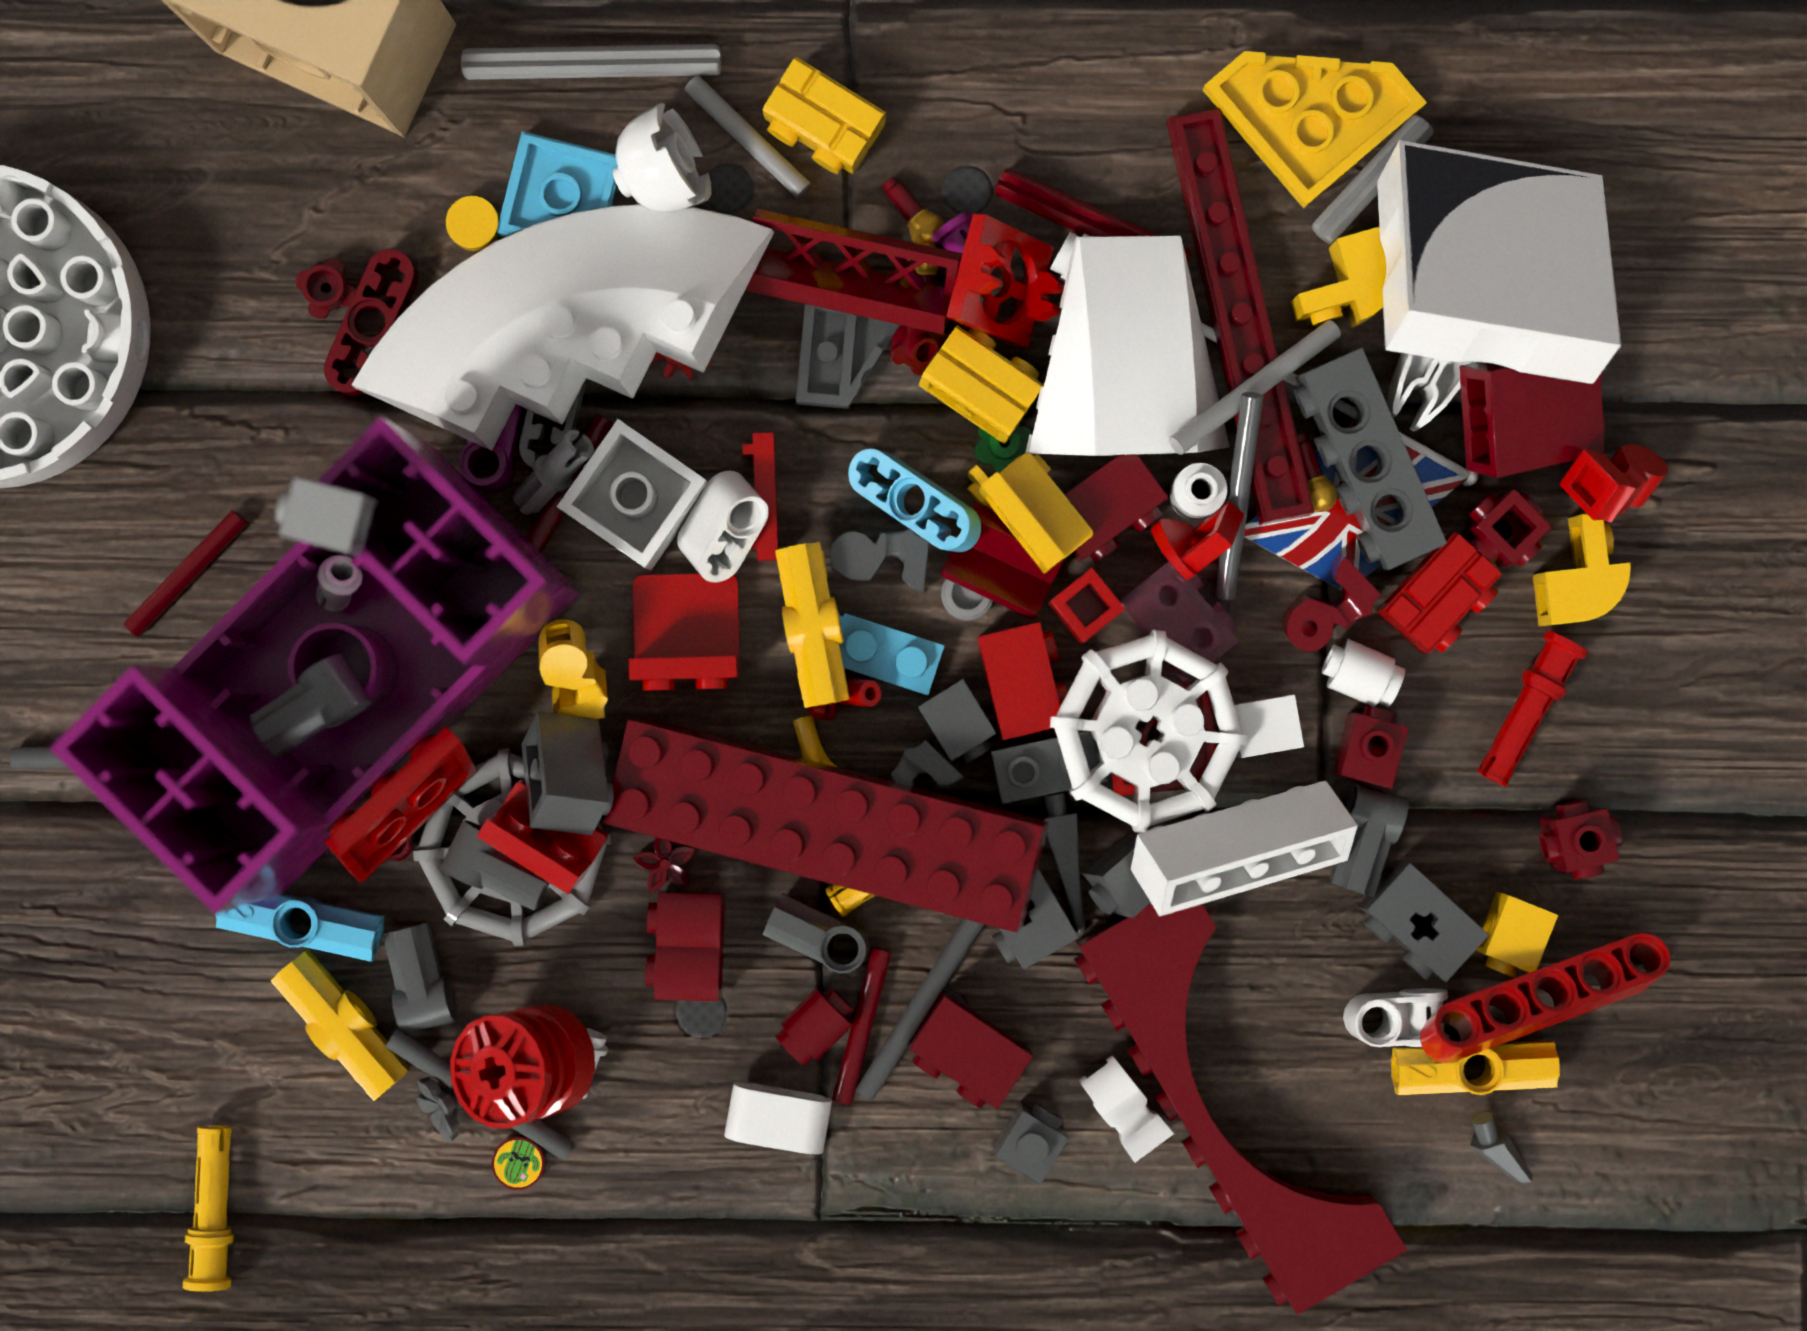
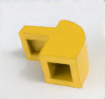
(1360, 275)
(1588, 588)

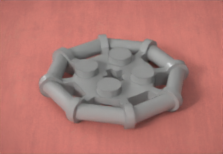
(459, 909)

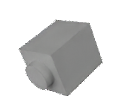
(325, 516)

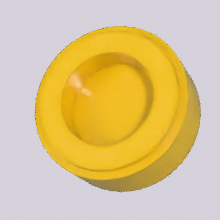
(472, 223)

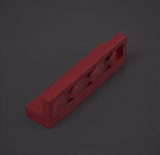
(855, 288)

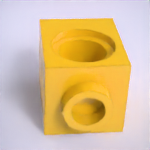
(1516, 934)

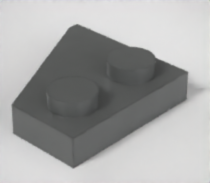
(838, 355)

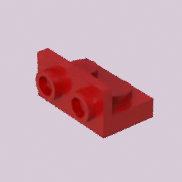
(550, 854)

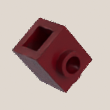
(1371, 747)

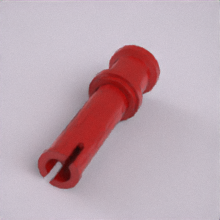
(1541, 687)

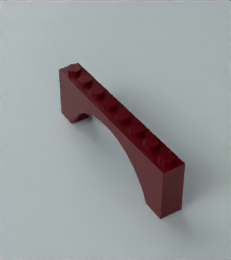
(1304, 1235)

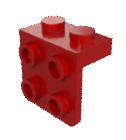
(685, 631)

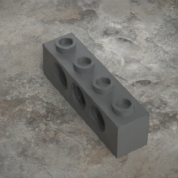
(1416, 525)

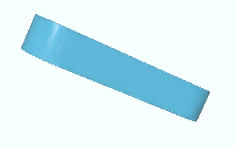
(936, 500)

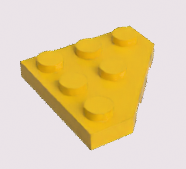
(1312, 113)

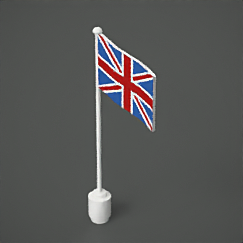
(1318, 538)

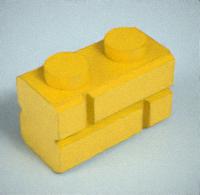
(823, 117)
(982, 382)

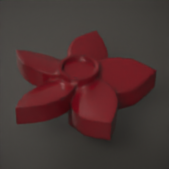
(665, 864)

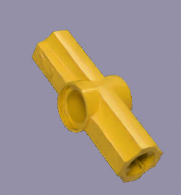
(812, 624)
(340, 1024)
(1506, 1068)

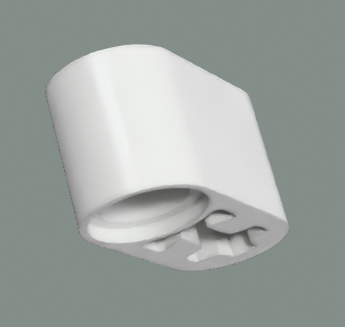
(722, 526)
(778, 1118)

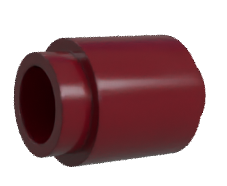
(815, 1025)

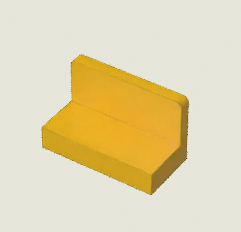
(1036, 512)

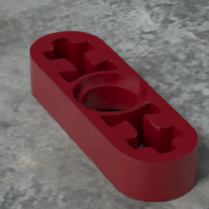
(371, 279)

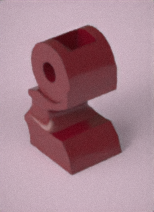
(1311, 619)

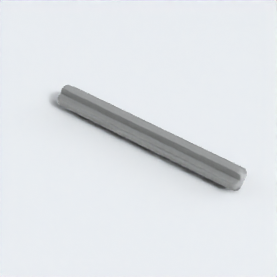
(591, 61)

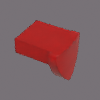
(1193, 547)

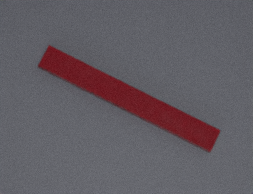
(1238, 306)

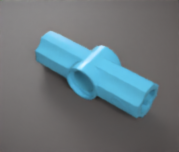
(332, 926)

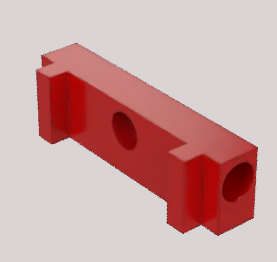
(765, 484)

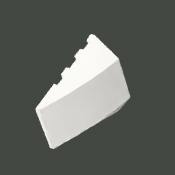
(1125, 353)

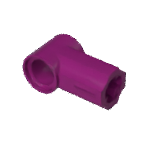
(503, 449)

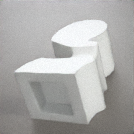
(1126, 1109)

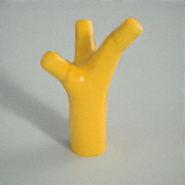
(809, 740)

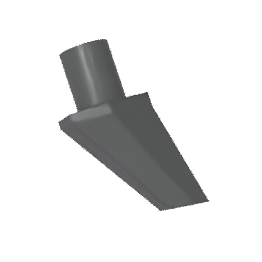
(1498, 1148)

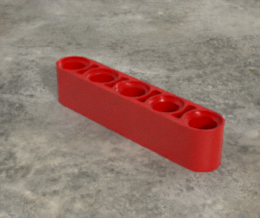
(1564, 984)

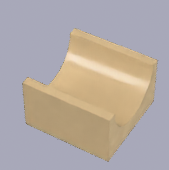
(351, 54)

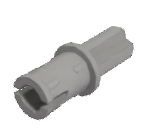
(553, 472)

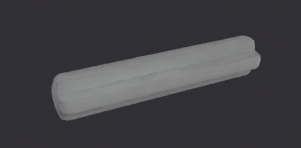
(1364, 185)

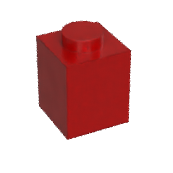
(1086, 606)

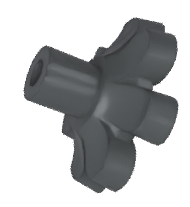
(443, 1106)

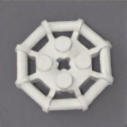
(1178, 723)

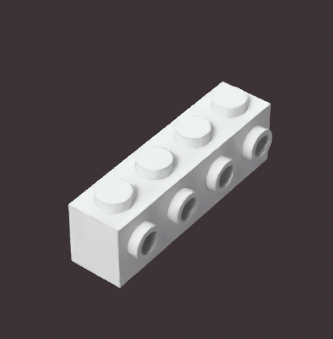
(1242, 847)

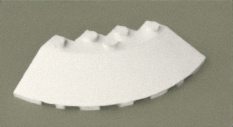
(564, 306)

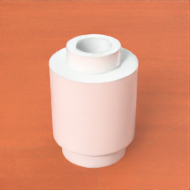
(1186, 503)
(1363, 673)

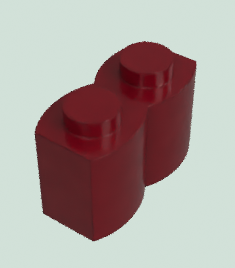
(687, 946)

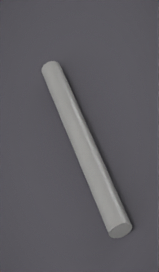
(1258, 383)

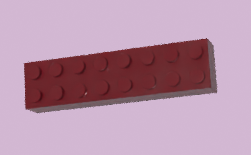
(827, 823)

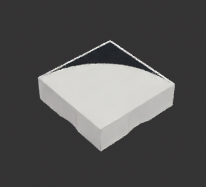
(1496, 262)

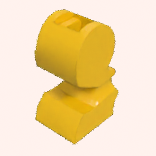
(572, 670)

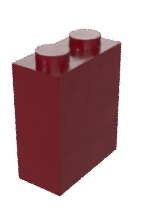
(1526, 419)

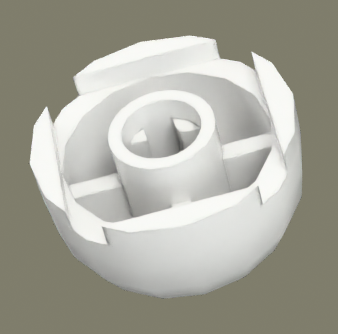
(658, 162)

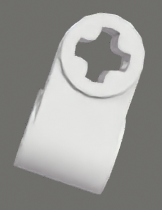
(1402, 1015)

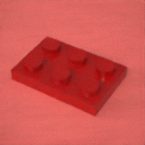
(401, 804)

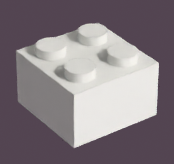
(633, 495)

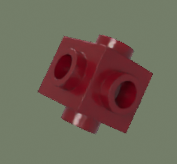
(1523, 524)
(1562, 839)

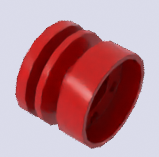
(522, 1065)

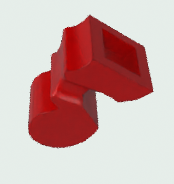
(1610, 487)

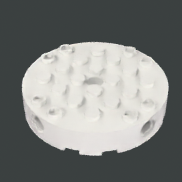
(67, 330)

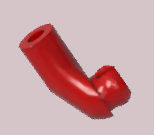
(861, 693)

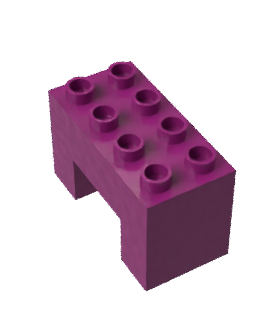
(435, 622)

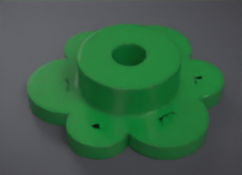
(989, 449)

